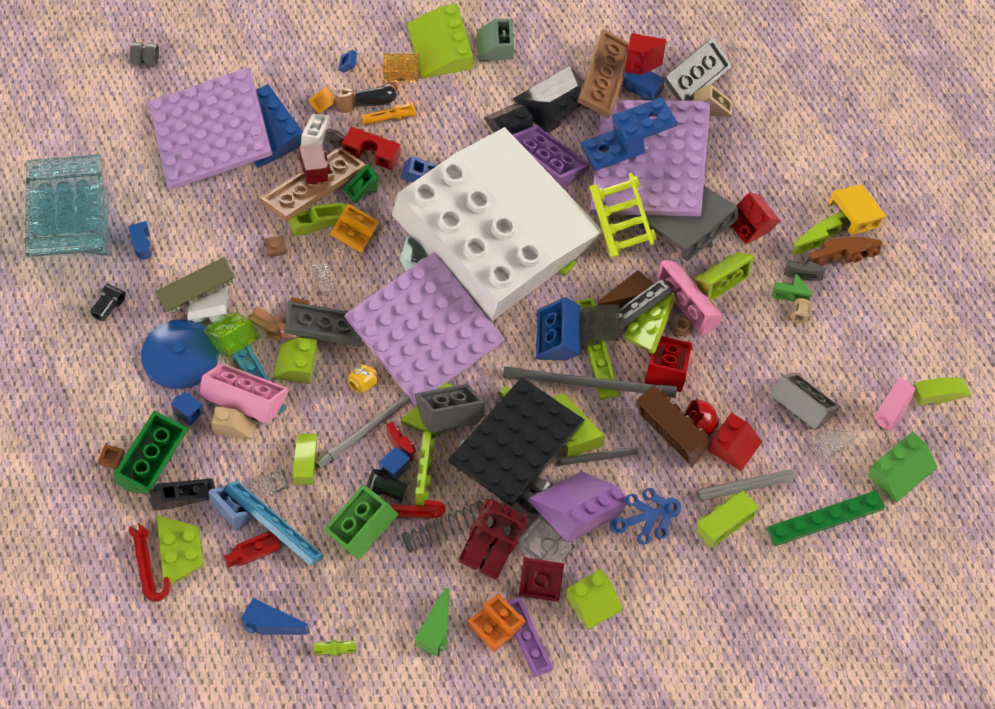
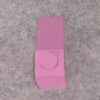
(895, 404)

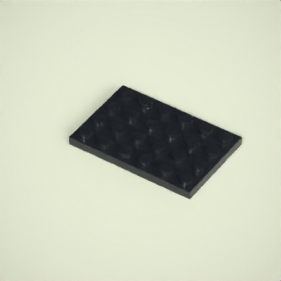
(516, 441)

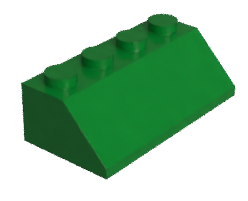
(149, 454)

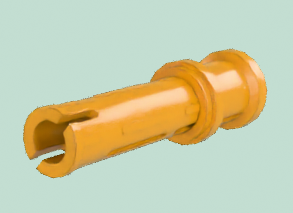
(397, 112)

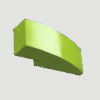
(316, 218)
(940, 390)
(305, 459)

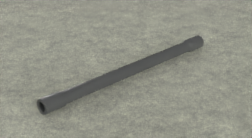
(517, 373)

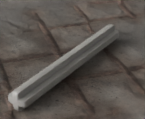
(746, 484)

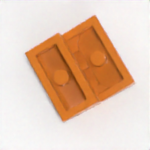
(496, 622)

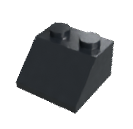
(513, 118)

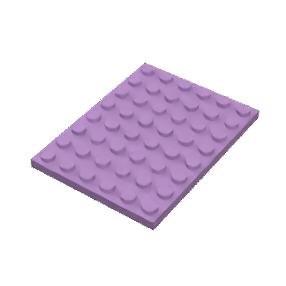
(670, 168)

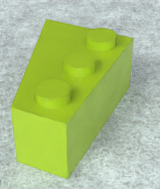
(587, 437)

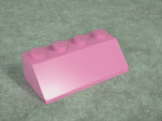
(689, 298)
(243, 392)

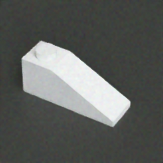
(315, 130)

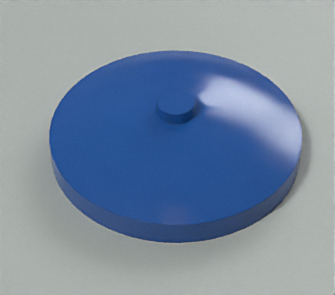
(178, 354)

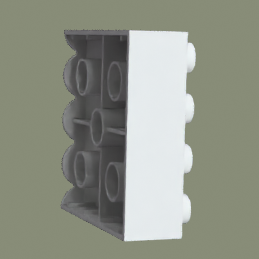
(495, 221)

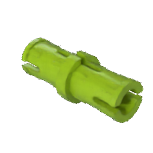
(334, 647)

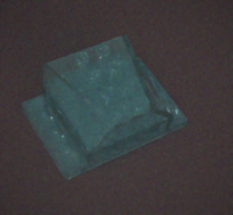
(66, 206)

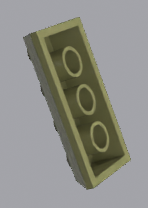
(196, 284)

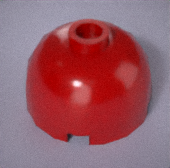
(703, 415)

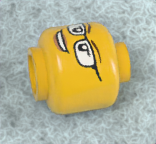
(362, 378)

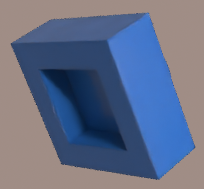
(347, 61)

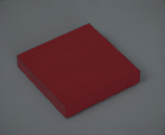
(541, 579)

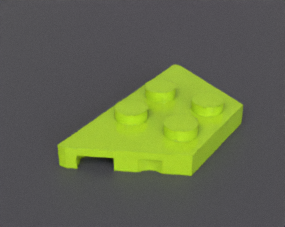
(648, 327)
(179, 548)

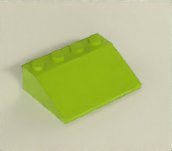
(441, 42)

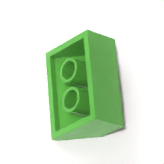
(903, 467)
(361, 521)

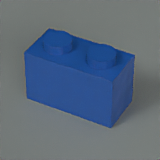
(646, 86)

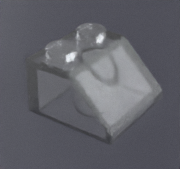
(544, 542)

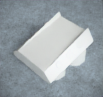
(210, 306)

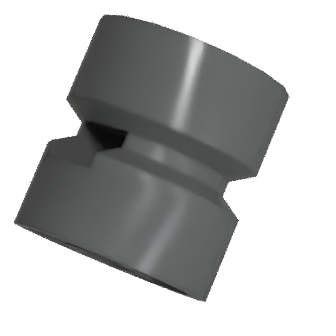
(144, 54)
(536, 487)

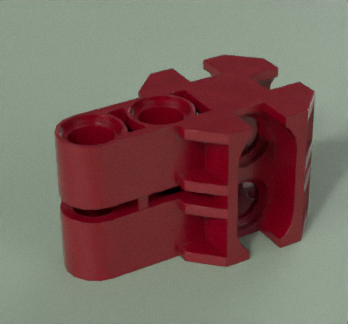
(488, 546)

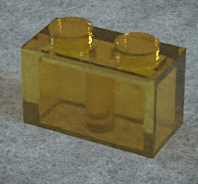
(401, 67)

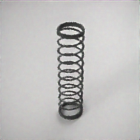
(407, 542)

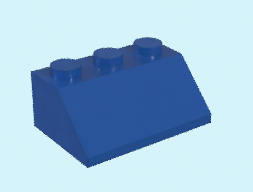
(558, 330)

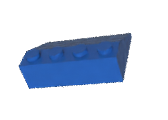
(281, 128)

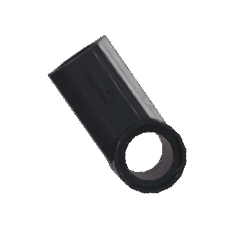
(109, 299)
(381, 483)

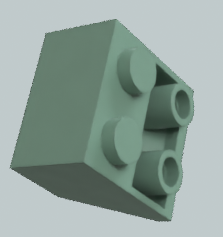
(496, 40)

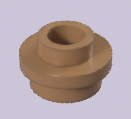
(682, 322)

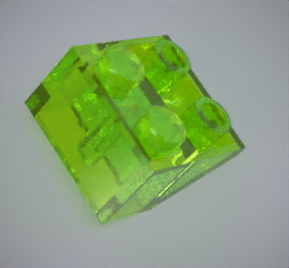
(231, 333)

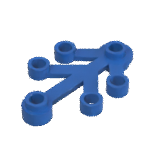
(649, 515)

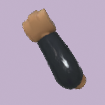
(370, 97)

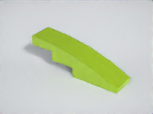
(819, 233)

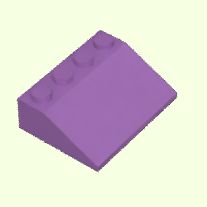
(552, 155)
(579, 504)

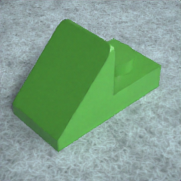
(791, 292)

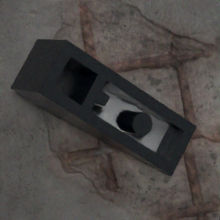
(180, 493)

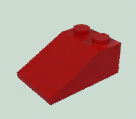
(669, 363)

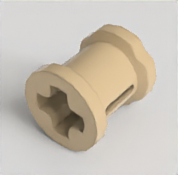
(800, 311)

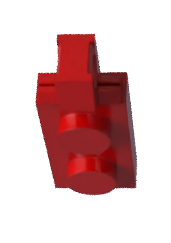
(253, 549)

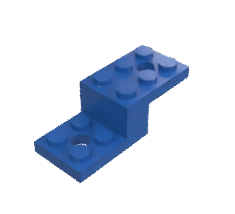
(628, 134)

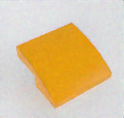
(354, 228)

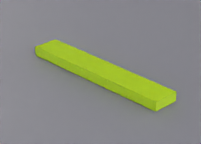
(599, 358)

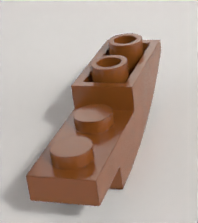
(850, 248)

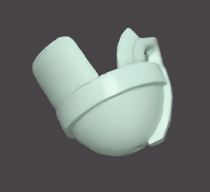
(411, 253)

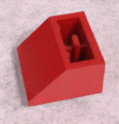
(754, 218)

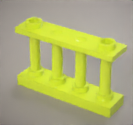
(605, 211)

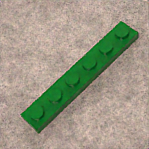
(825, 518)

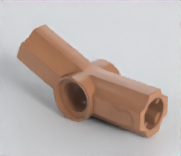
(272, 325)

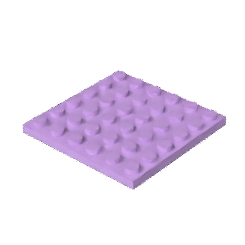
(209, 128)
(424, 327)

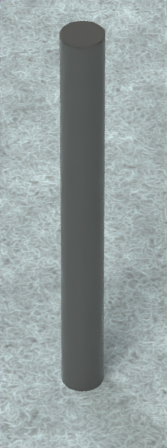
(599, 456)

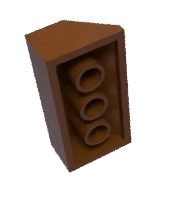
(672, 424)

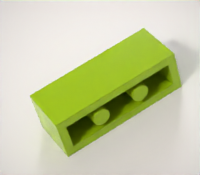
(726, 518)

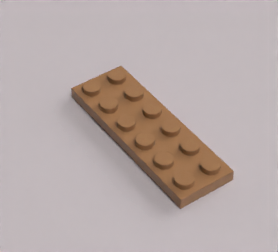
(604, 74)
(296, 195)

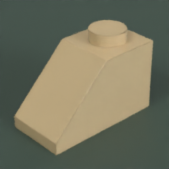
(719, 103)
(232, 423)

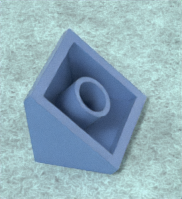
(229, 508)

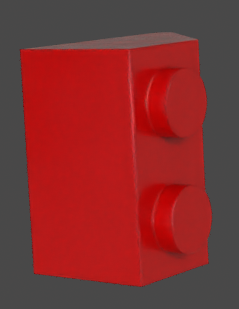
(644, 53)
(735, 442)

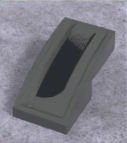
(811, 272)

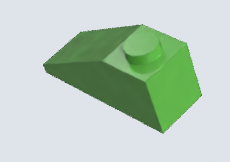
(433, 633)

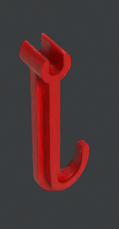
(431, 509)
(145, 567)

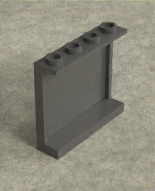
(695, 232)

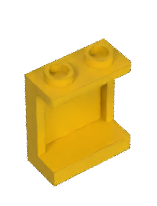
(858, 208)

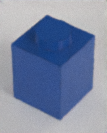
(187, 408)
(395, 463)

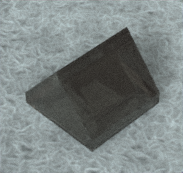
(334, 137)

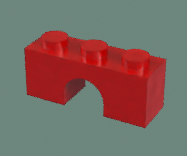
(386, 150)

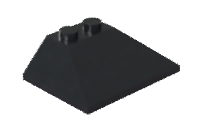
(552, 98)

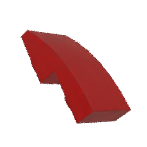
(400, 442)

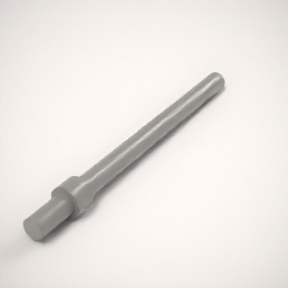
(334, 453)

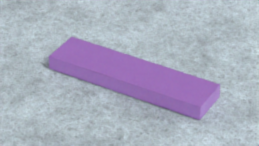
(530, 642)

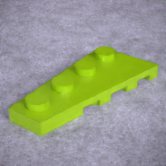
(425, 464)

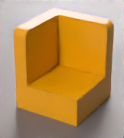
(321, 100)

